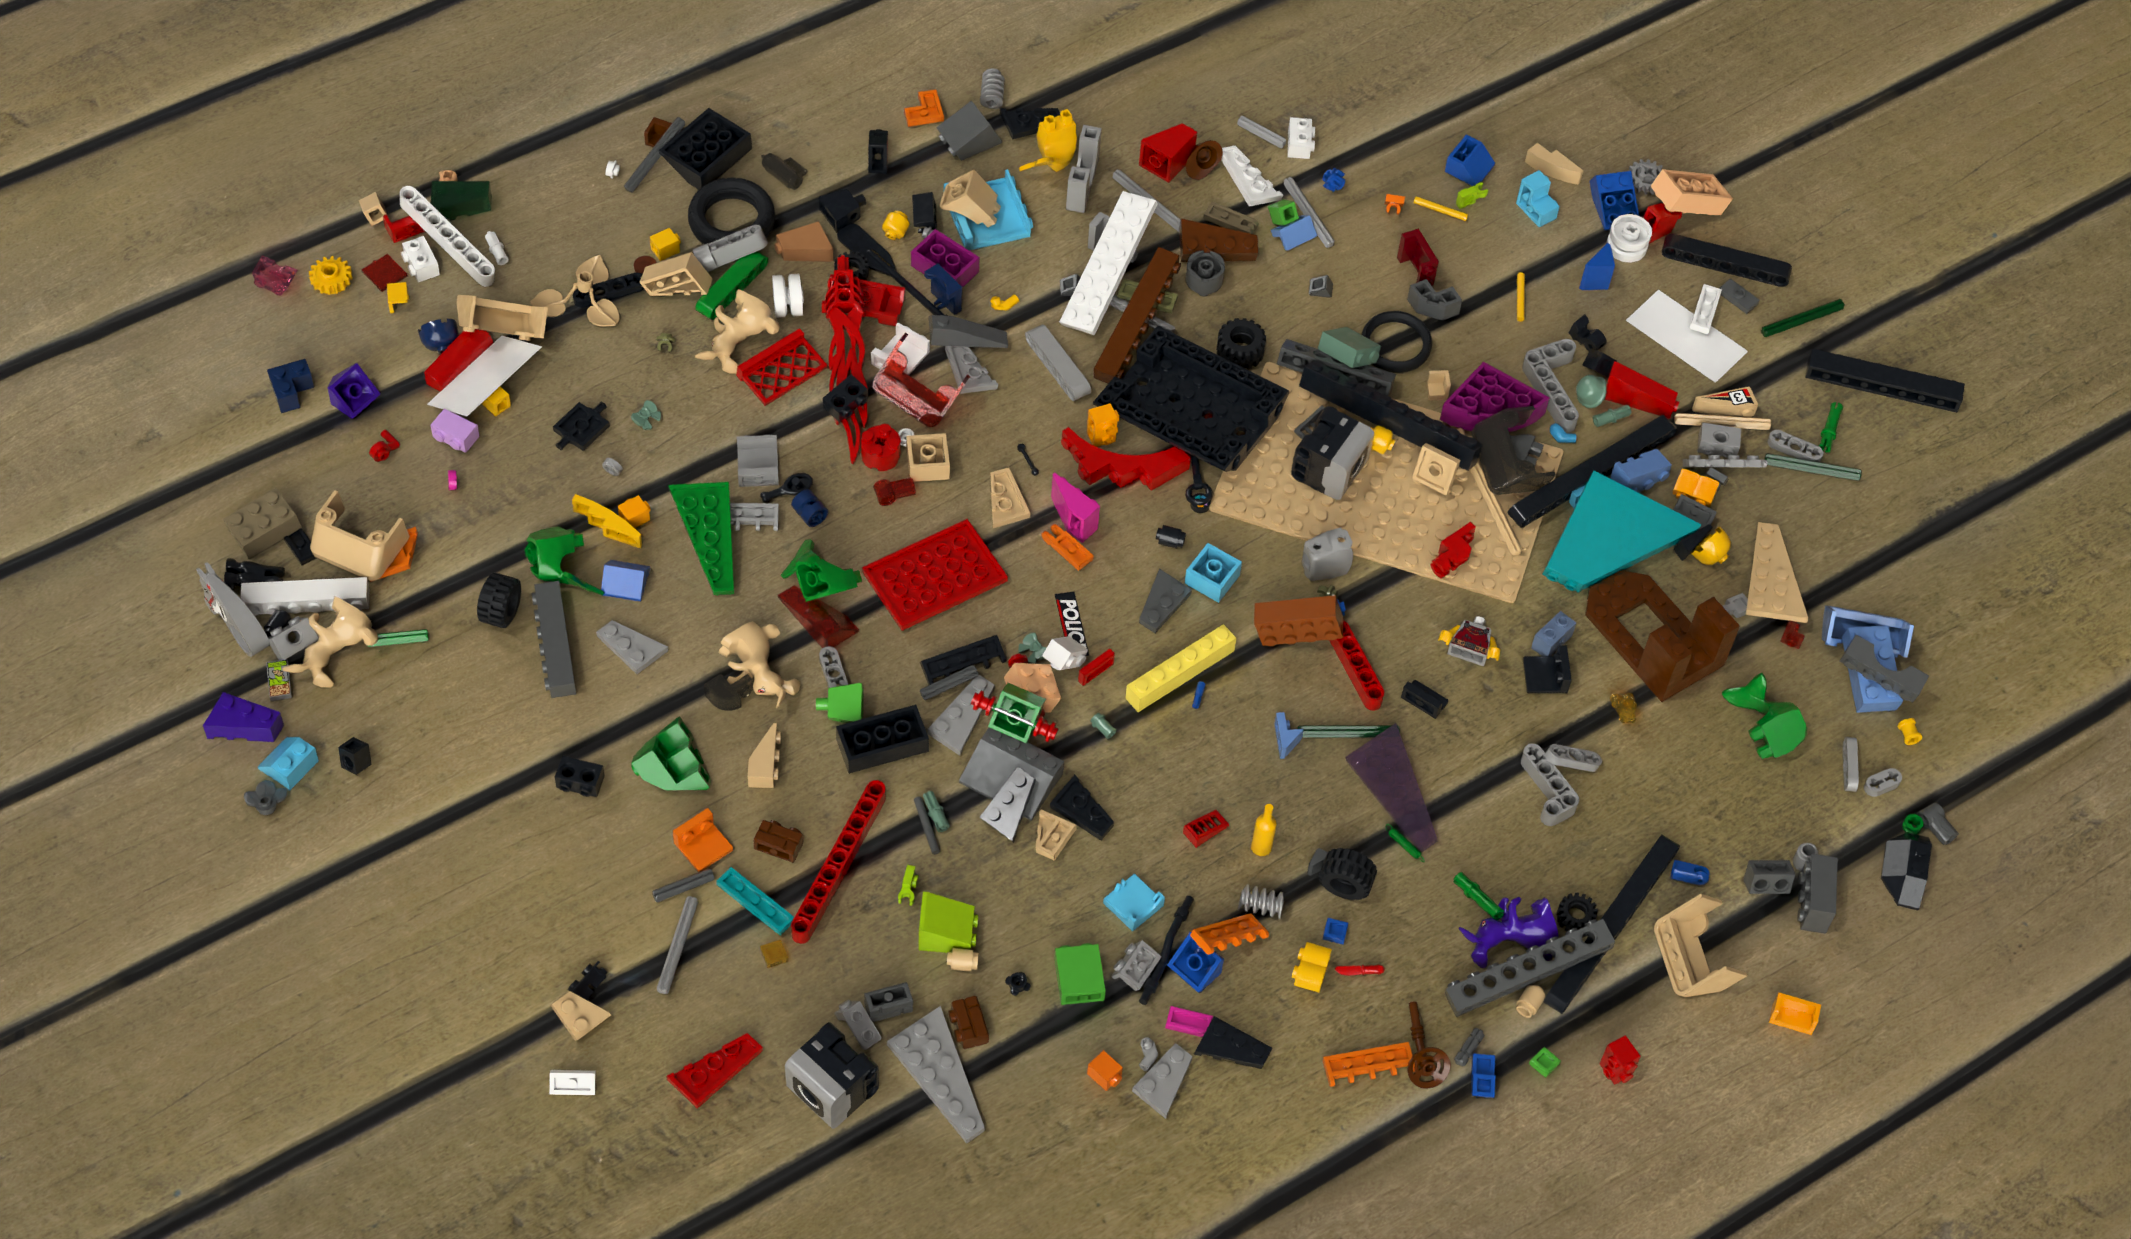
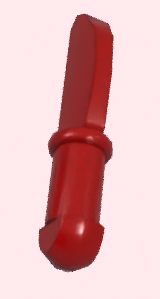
(1358, 970)

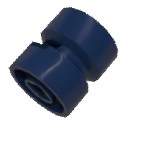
(809, 508)

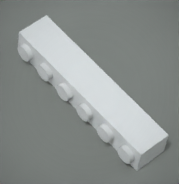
(304, 595)

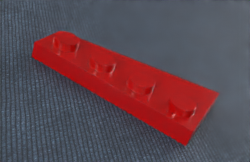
(705, 1077)

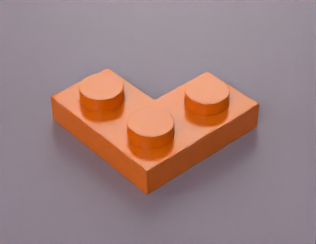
(928, 112)

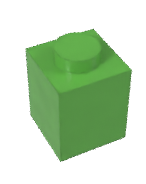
(1283, 212)

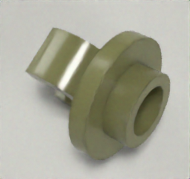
(665, 338)
(1327, 591)

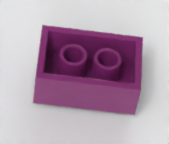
(948, 254)

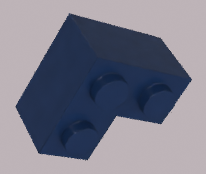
(287, 381)

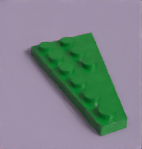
(708, 523)

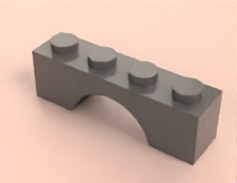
(1861, 657)

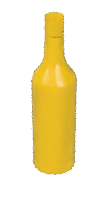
(1264, 832)

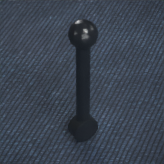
(1021, 448)

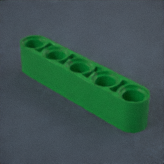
(736, 278)

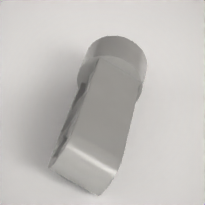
(731, 247)

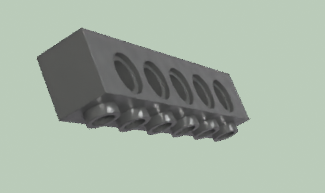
(1297, 356)

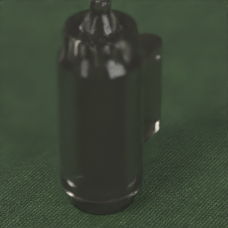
(787, 171)

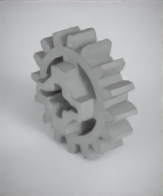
(1646, 175)

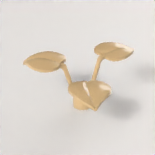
(588, 273)

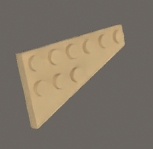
(1773, 582)

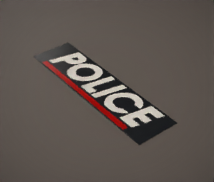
(1070, 617)

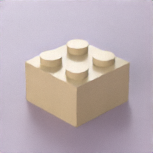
(928, 457)

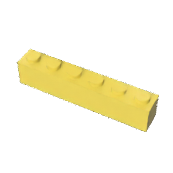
(1180, 668)

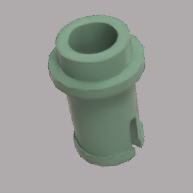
(1103, 725)

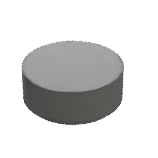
(612, 467)

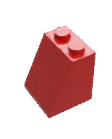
(1167, 151)

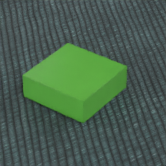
(1544, 1062)

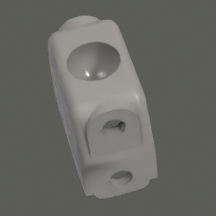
(1326, 556)

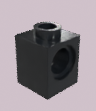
(354, 755)

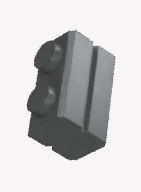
(888, 1002)

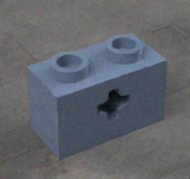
(1553, 634)

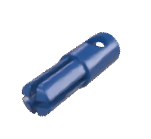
(1198, 694)

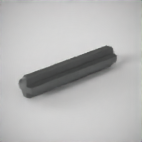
(949, 682)
(683, 885)

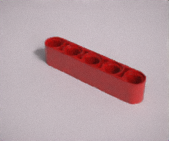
(1356, 673)

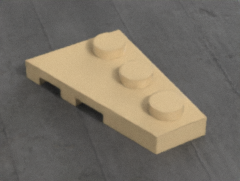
(1006, 499)

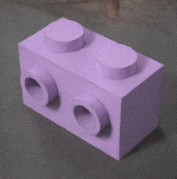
(454, 430)

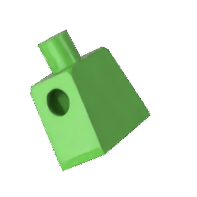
(843, 703)

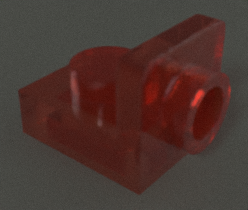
(1791, 636)

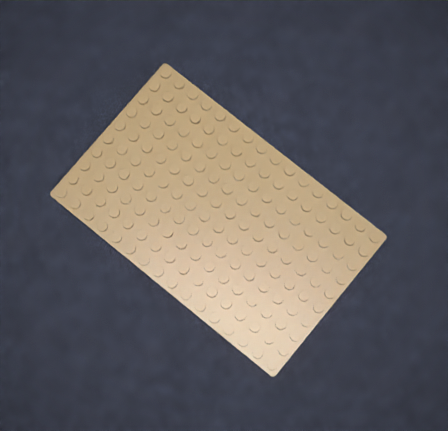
(1383, 508)

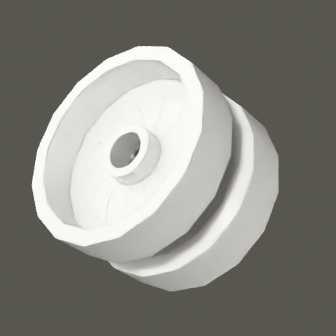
(1629, 237)
(789, 295)

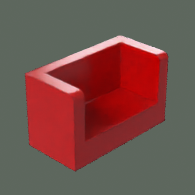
(402, 228)

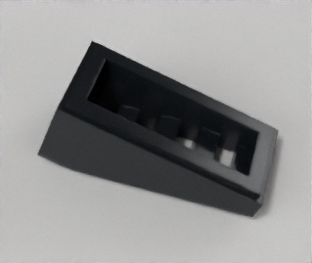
(1689, 543)

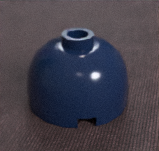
(438, 335)

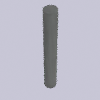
(926, 825)

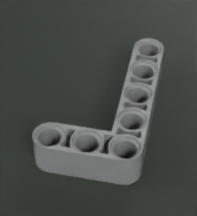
(1538, 367)

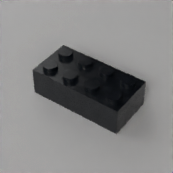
(882, 739)

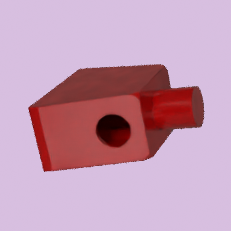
(1661, 220)

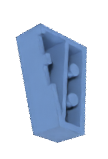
(1642, 472)

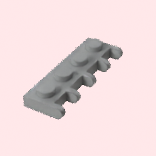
(1732, 461)
(754, 514)

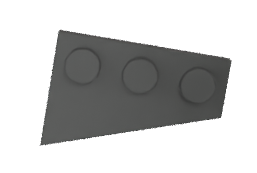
(1163, 600)

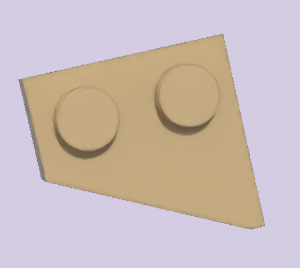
(1052, 834)

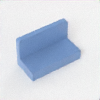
(1295, 232)

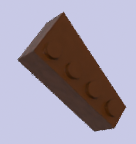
(1228, 243)

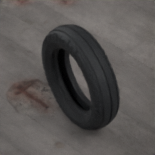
(728, 189)

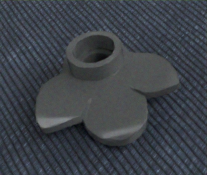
(265, 797)

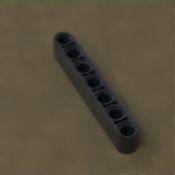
(1726, 260)

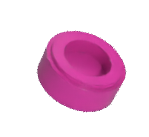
(452, 480)

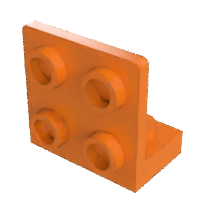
(701, 841)

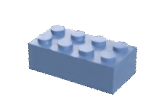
(1868, 694)

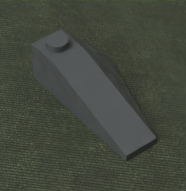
(961, 332)

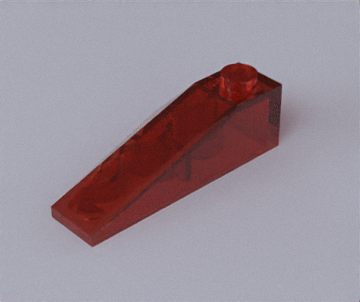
(820, 620)

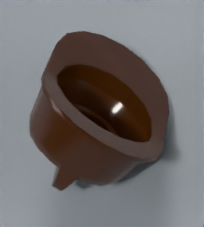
(1203, 159)

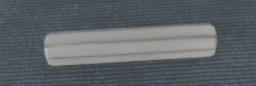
(1261, 131)

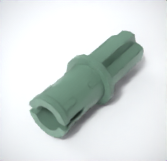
(1611, 415)
(936, 811)

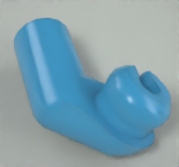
(1560, 435)

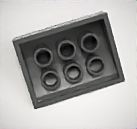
(999, 757)

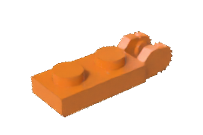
(1068, 547)

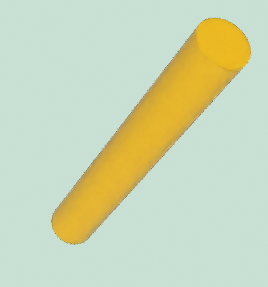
(1440, 208)
(1520, 297)

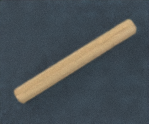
(1731, 421)

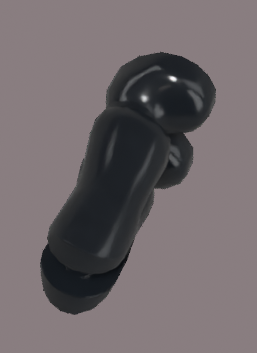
(250, 573)

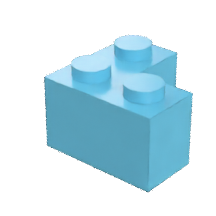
(1534, 199)

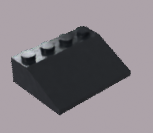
(706, 148)

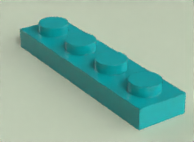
(755, 901)

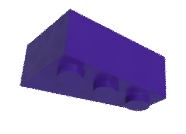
(240, 718)

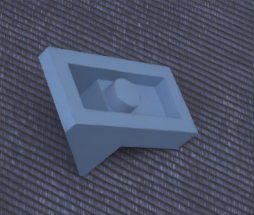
(1286, 738)

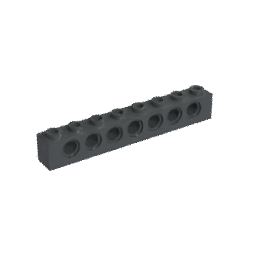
(1503, 986)

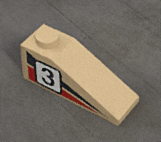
(1734, 402)

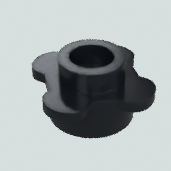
(1017, 977)

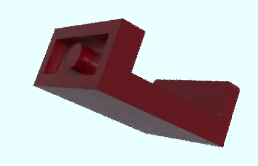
(1417, 250)

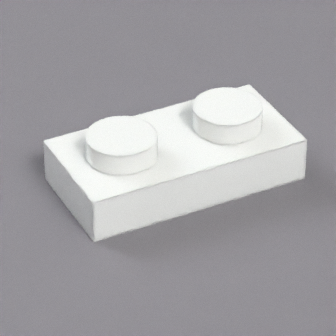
(572, 1082)

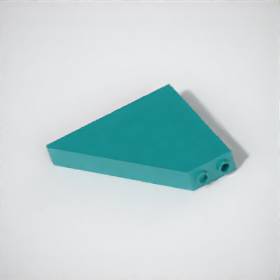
(1612, 532)

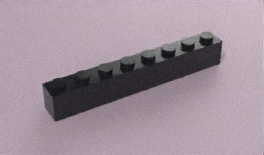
(1885, 380)

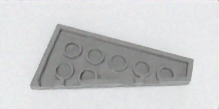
(933, 1062)

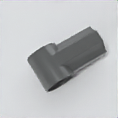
(1935, 820)

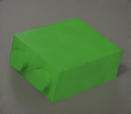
(1079, 974)

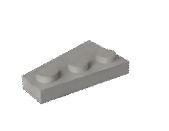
(630, 646)
(1163, 1080)

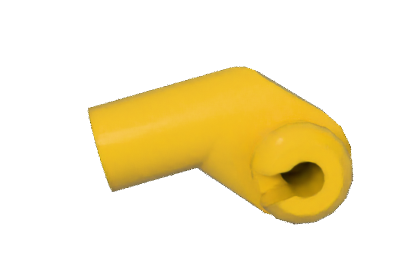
(998, 304)

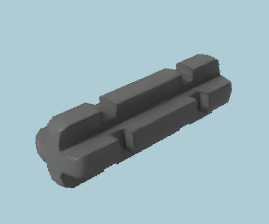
(1469, 1047)

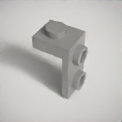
(859, 1023)

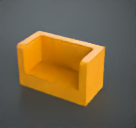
(1795, 1013)

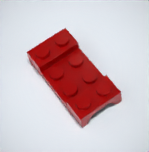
(879, 301)

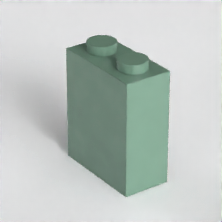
(1349, 347)

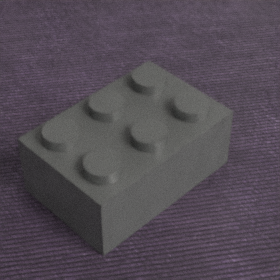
(1818, 893)

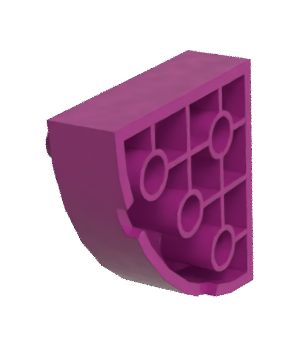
(1488, 393)

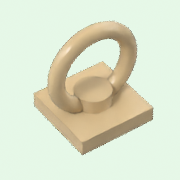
(1436, 469)

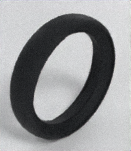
(1410, 320)

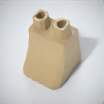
(971, 198)

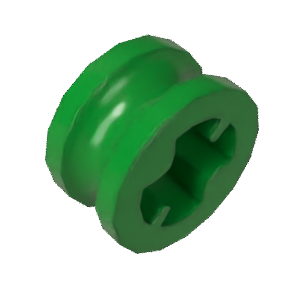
(1917, 821)

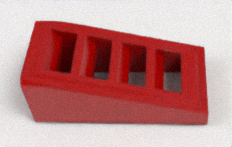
(1192, 835)

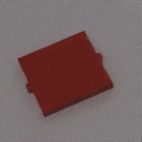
(384, 272)

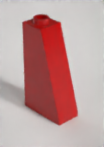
(1640, 392)

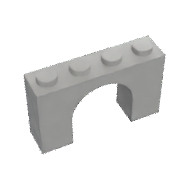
(1082, 175)

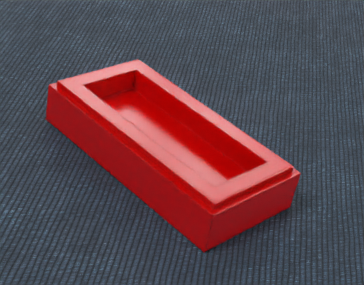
(1096, 667)

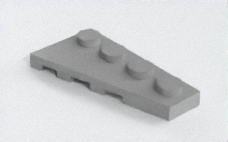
(958, 720)

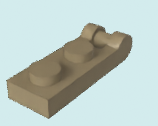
(1229, 218)

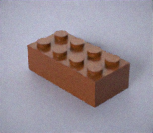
(1298, 620)

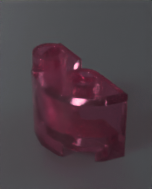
(272, 276)

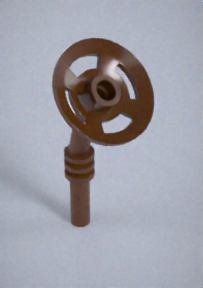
(1425, 1061)

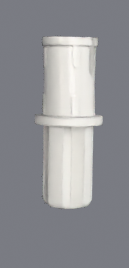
(496, 248)

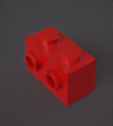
(1620, 1060)

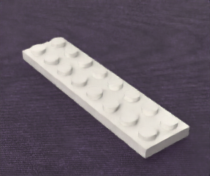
(1108, 263)

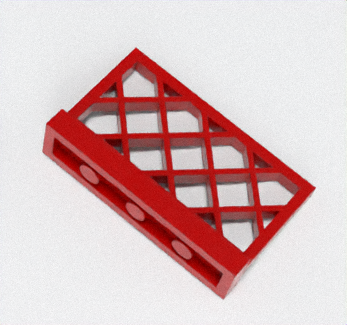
(773, 353)

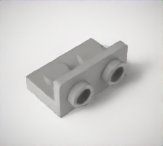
(1136, 964)

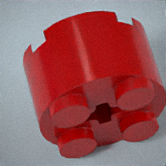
(880, 447)

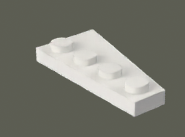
(1248, 179)

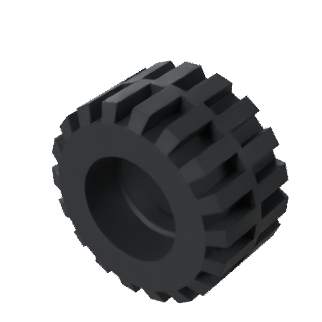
(1241, 332)
(499, 600)
(1347, 874)

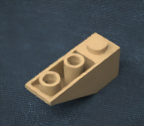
(762, 761)

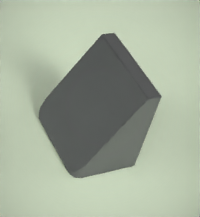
(1068, 285)
(1321, 286)
(1316, 862)

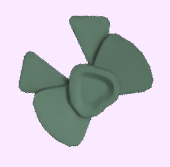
(648, 410)
(1031, 642)

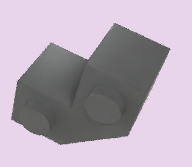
(1434, 304)

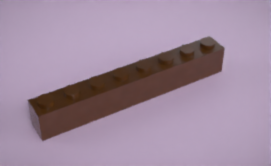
(1137, 316)

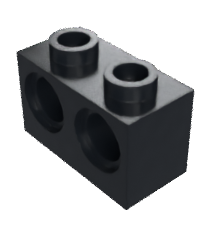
(842, 395)
(581, 772)

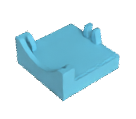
(1133, 902)

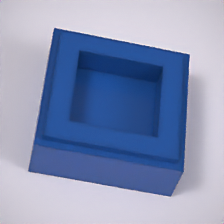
(1335, 931)

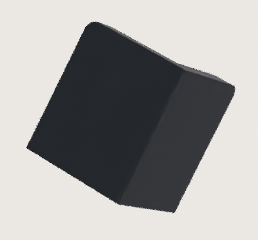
(1599, 362)

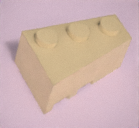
(676, 275)

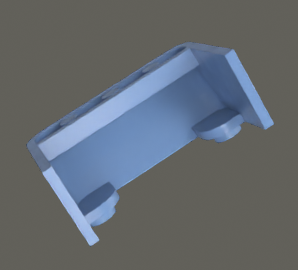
(1838, 620)

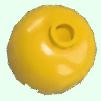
(1713, 548)

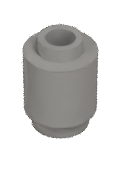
(1803, 854)

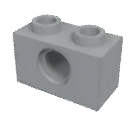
(1719, 440)
(304, 637)

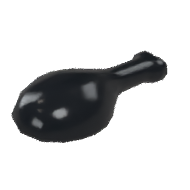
(792, 486)

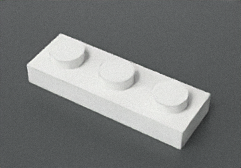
(1705, 309)

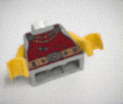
(1471, 641)

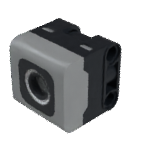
(1332, 453)
(831, 1076)

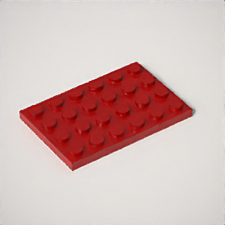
(934, 574)

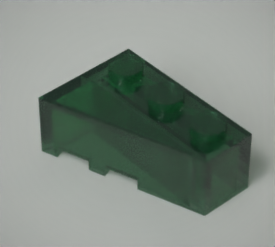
(461, 197)

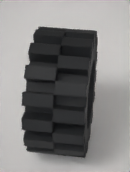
(856, 261)
(1575, 902)

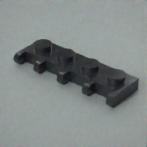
(962, 658)

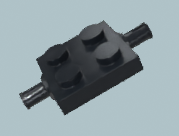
(581, 426)

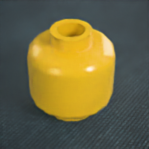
(895, 225)
(1382, 439)

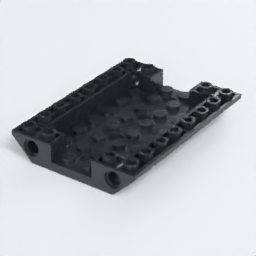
(1203, 386)

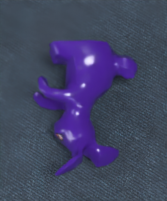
(1525, 930)

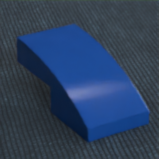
(1483, 1075)

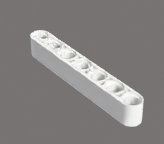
(449, 244)

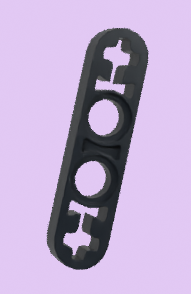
(610, 292)

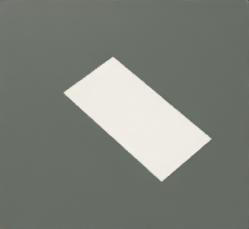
(1670, 327)
(484, 375)

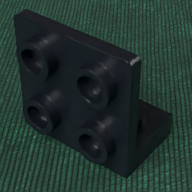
(1548, 673)

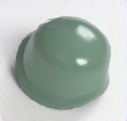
(1591, 391)

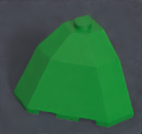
(671, 760)

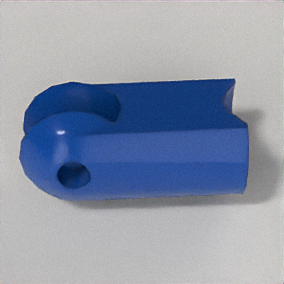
(1689, 873)

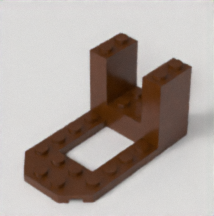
(1675, 652)

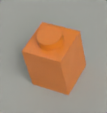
(1105, 1071)

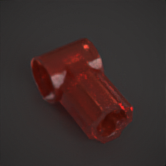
(889, 491)

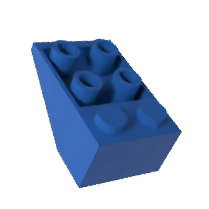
(1613, 196)

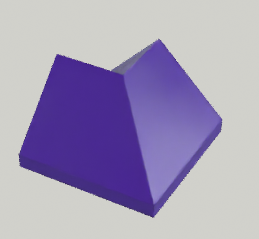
(351, 391)

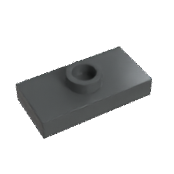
(1739, 296)

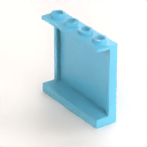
(1011, 219)

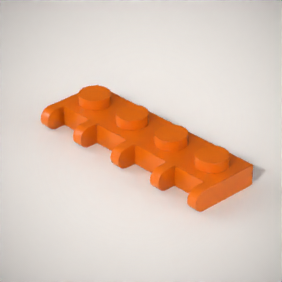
(1227, 932)
(1367, 1061)

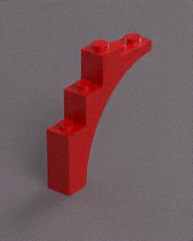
(1122, 468)

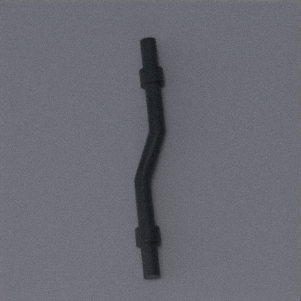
(1152, 983)

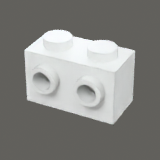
(1300, 138)
(420, 259)
(1065, 653)

